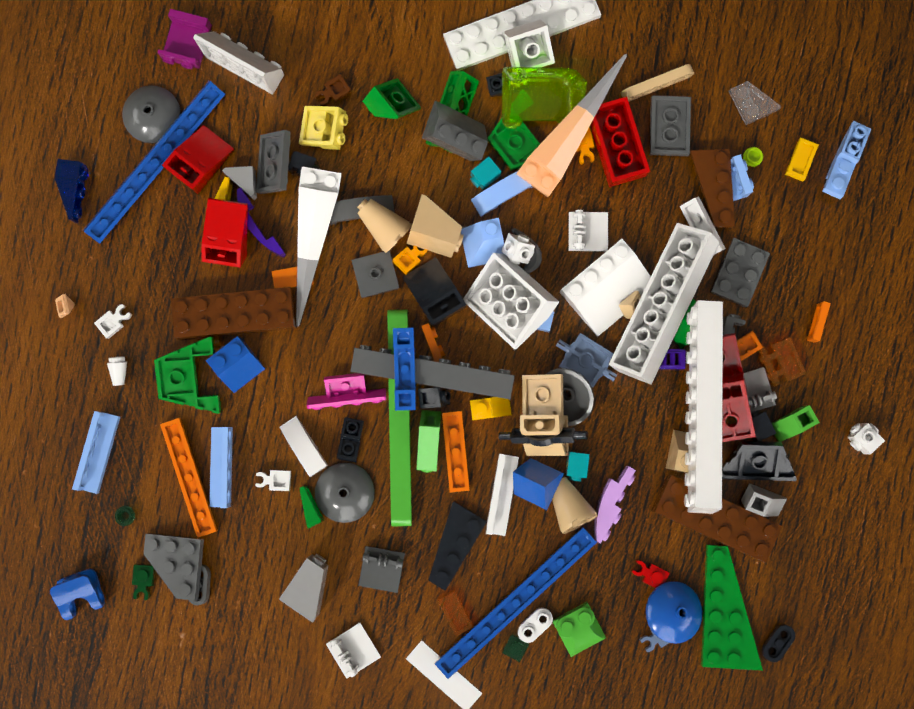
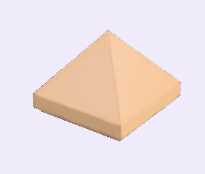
(64, 305)

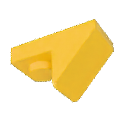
(490, 408)

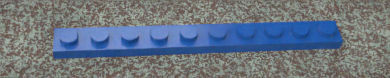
(152, 163)
(515, 603)

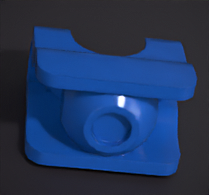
(78, 585)

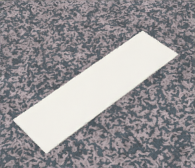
(455, 687)

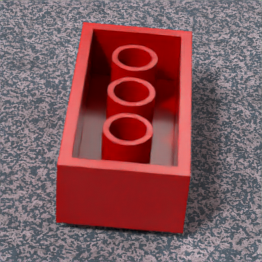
(619, 143)

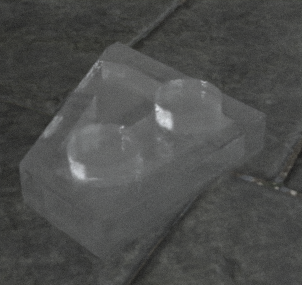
(752, 102)

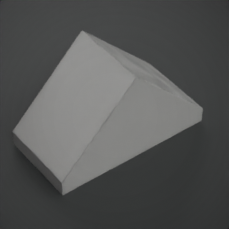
(244, 178)

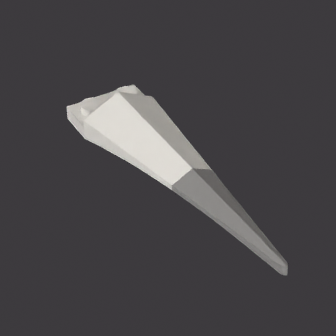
(315, 207)

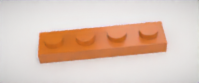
(455, 451)

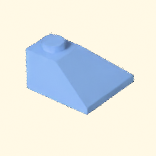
(482, 241)

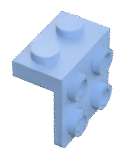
(741, 183)

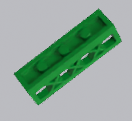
(456, 90)

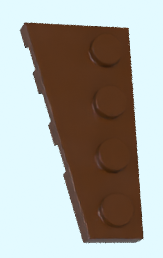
(715, 178)

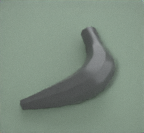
(536, 259)

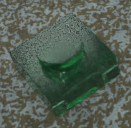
(515, 648)

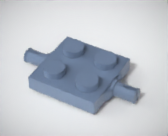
(587, 359)

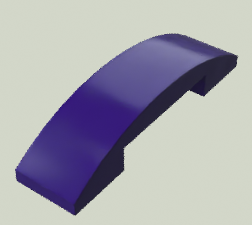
(271, 243)

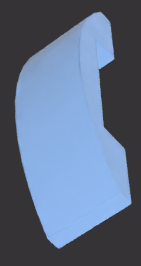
(499, 193)

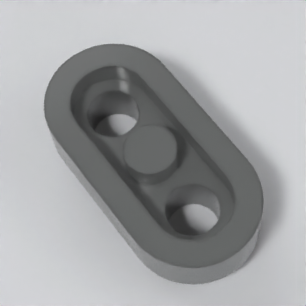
(204, 586)

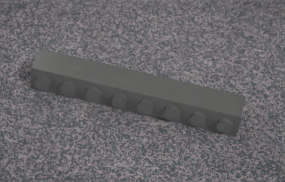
(436, 374)

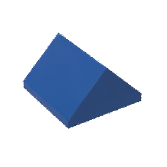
(536, 482)

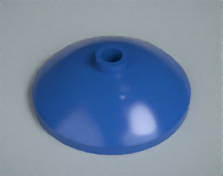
(664, 609)

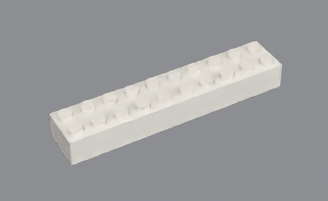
(705, 408)

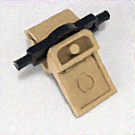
(543, 421)

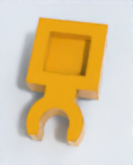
(585, 145)
(408, 259)

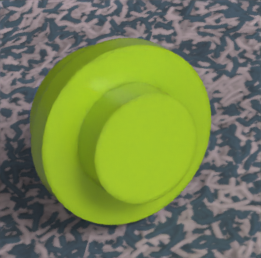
(753, 156)

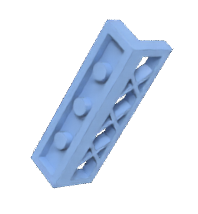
(96, 452)
(221, 467)

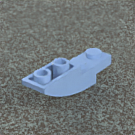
(846, 159)

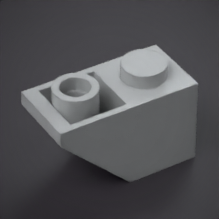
(762, 501)

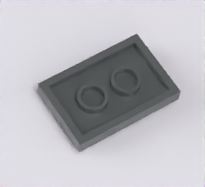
(670, 126)
(273, 162)
(740, 272)

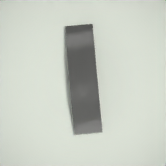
(347, 209)

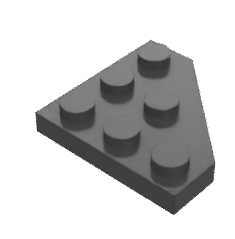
(177, 562)

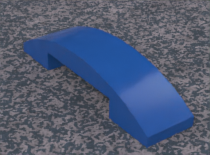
(404, 368)

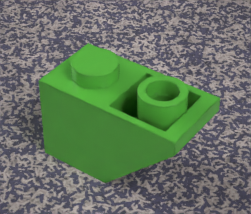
(795, 423)

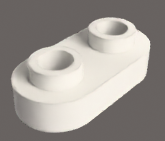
(535, 625)

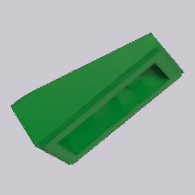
(311, 511)

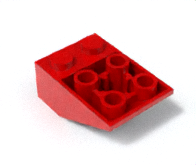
(198, 158)
(225, 233)

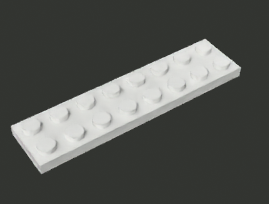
(486, 37)

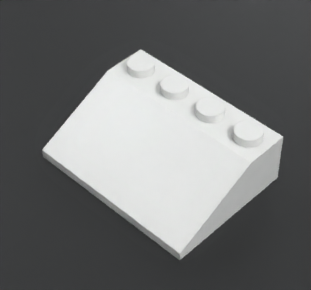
(239, 60)
(604, 285)
(509, 300)

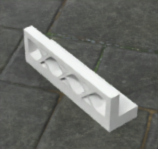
(501, 495)

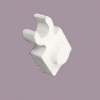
(111, 323)
(278, 480)

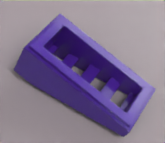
(681, 360)

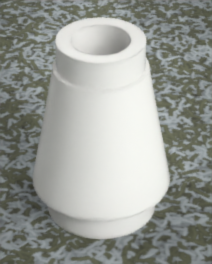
(117, 370)

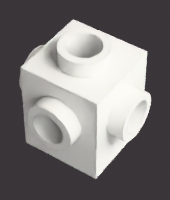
(518, 248)
(865, 438)

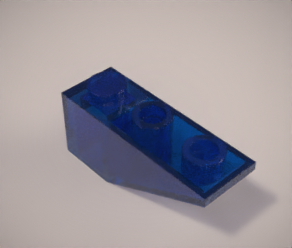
(70, 182)

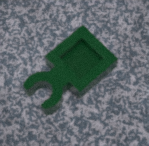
(143, 577)

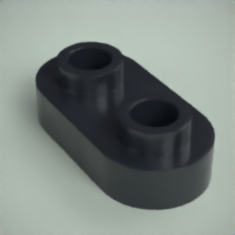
(780, 644)

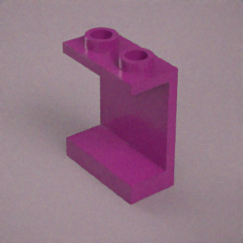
(180, 44)

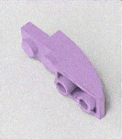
(606, 509)

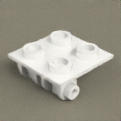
(588, 231)
(353, 650)

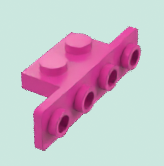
(346, 390)

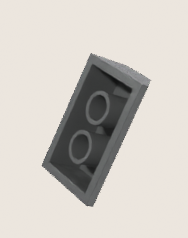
(456, 132)

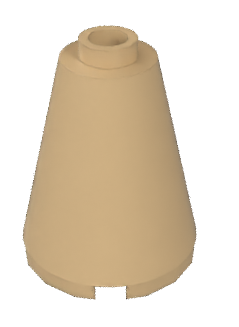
(383, 223)
(571, 507)

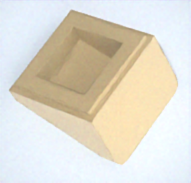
(629, 304)

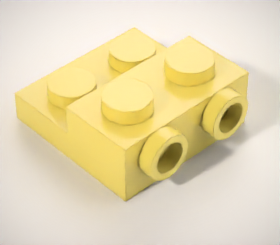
(323, 127)

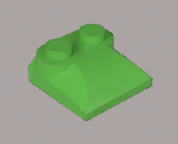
(579, 629)

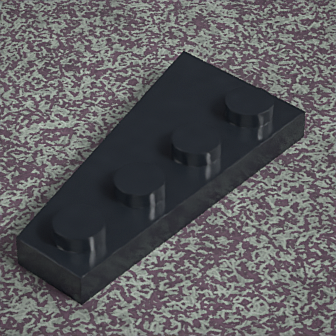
(456, 541)

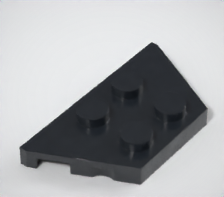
(758, 462)

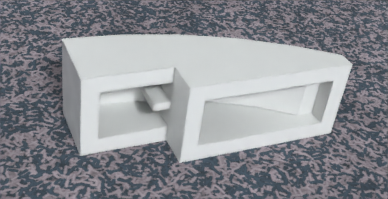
(303, 446)

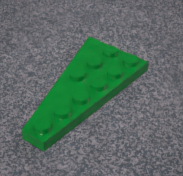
(726, 627)

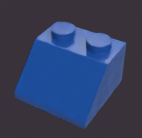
(235, 364)

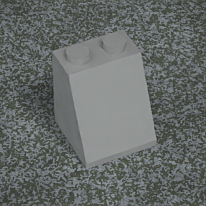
(307, 588)

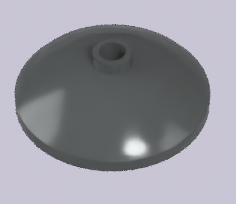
(152, 125)
(581, 400)
(358, 487)

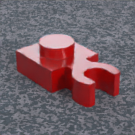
(653, 575)

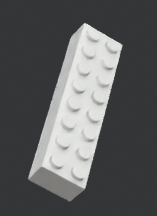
(664, 303)

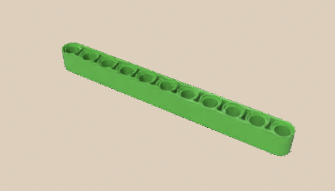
(399, 440)

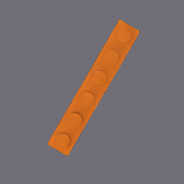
(188, 477)

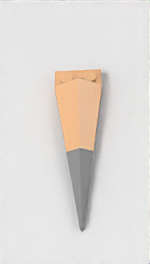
(552, 157)

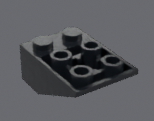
(434, 292)

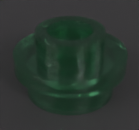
(119, 516)

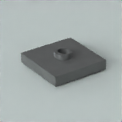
(375, 274)

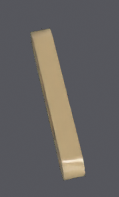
(658, 82)

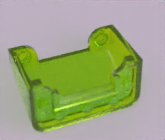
(539, 94)

